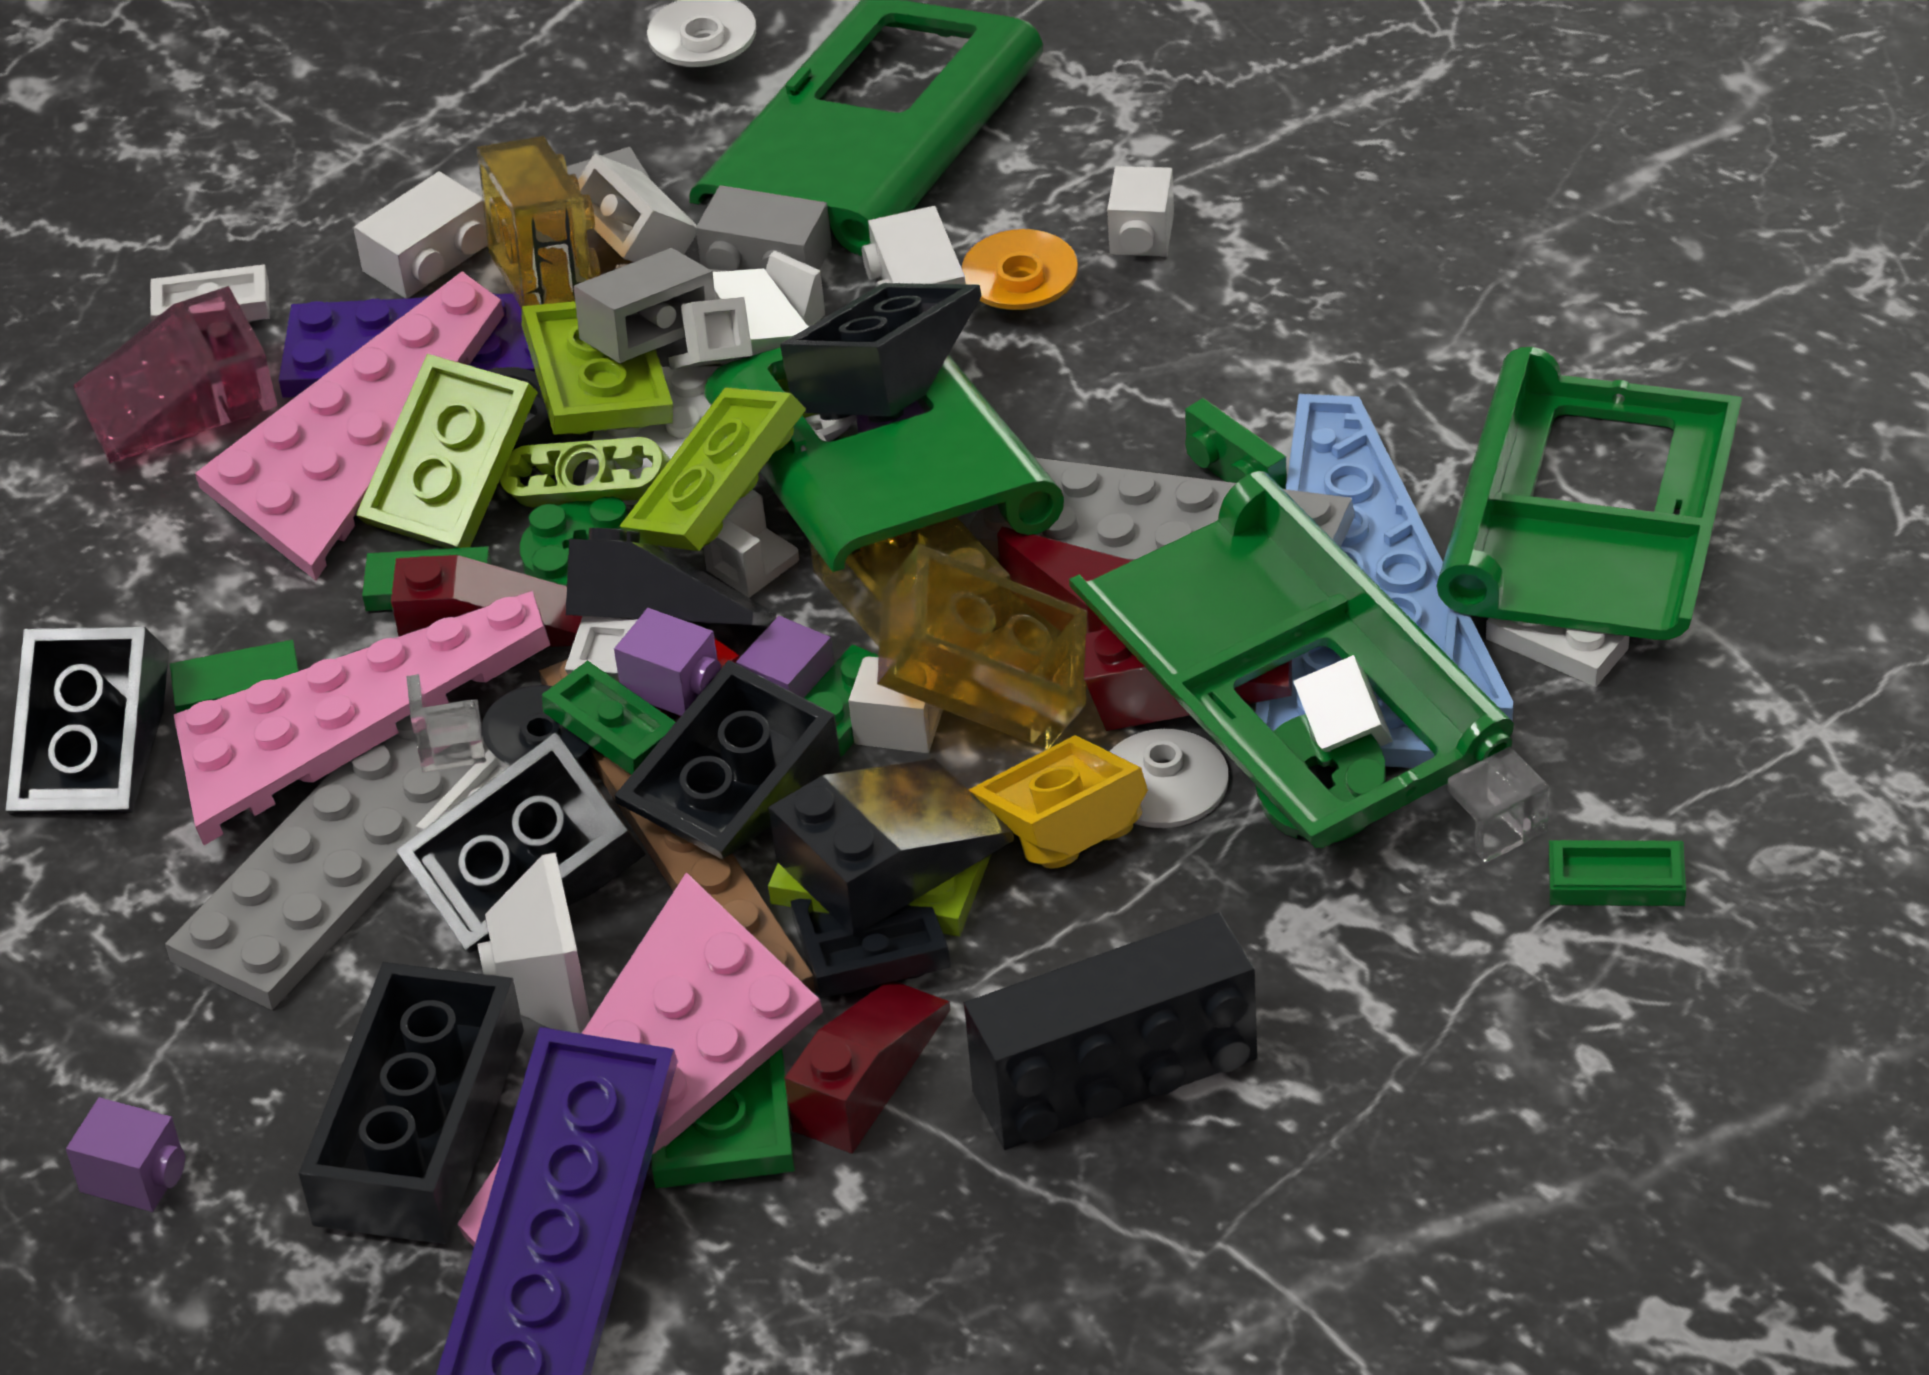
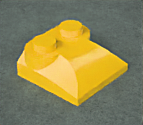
(1066, 800)

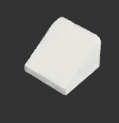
(799, 284)

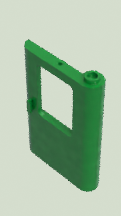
(870, 158)
(901, 472)
(1576, 559)
(1260, 594)

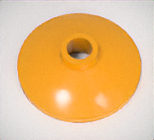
(1021, 268)

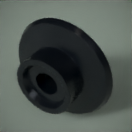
(518, 725)

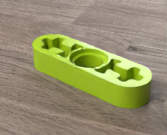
(562, 460)

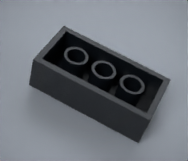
(1112, 1030)
(412, 1103)

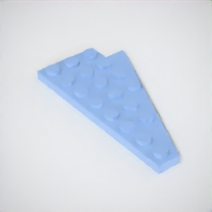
(1343, 456)

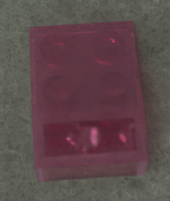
(178, 378)

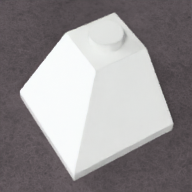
(538, 949)

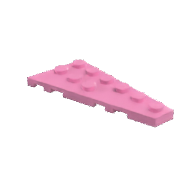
(314, 458)
(339, 708)
(707, 995)

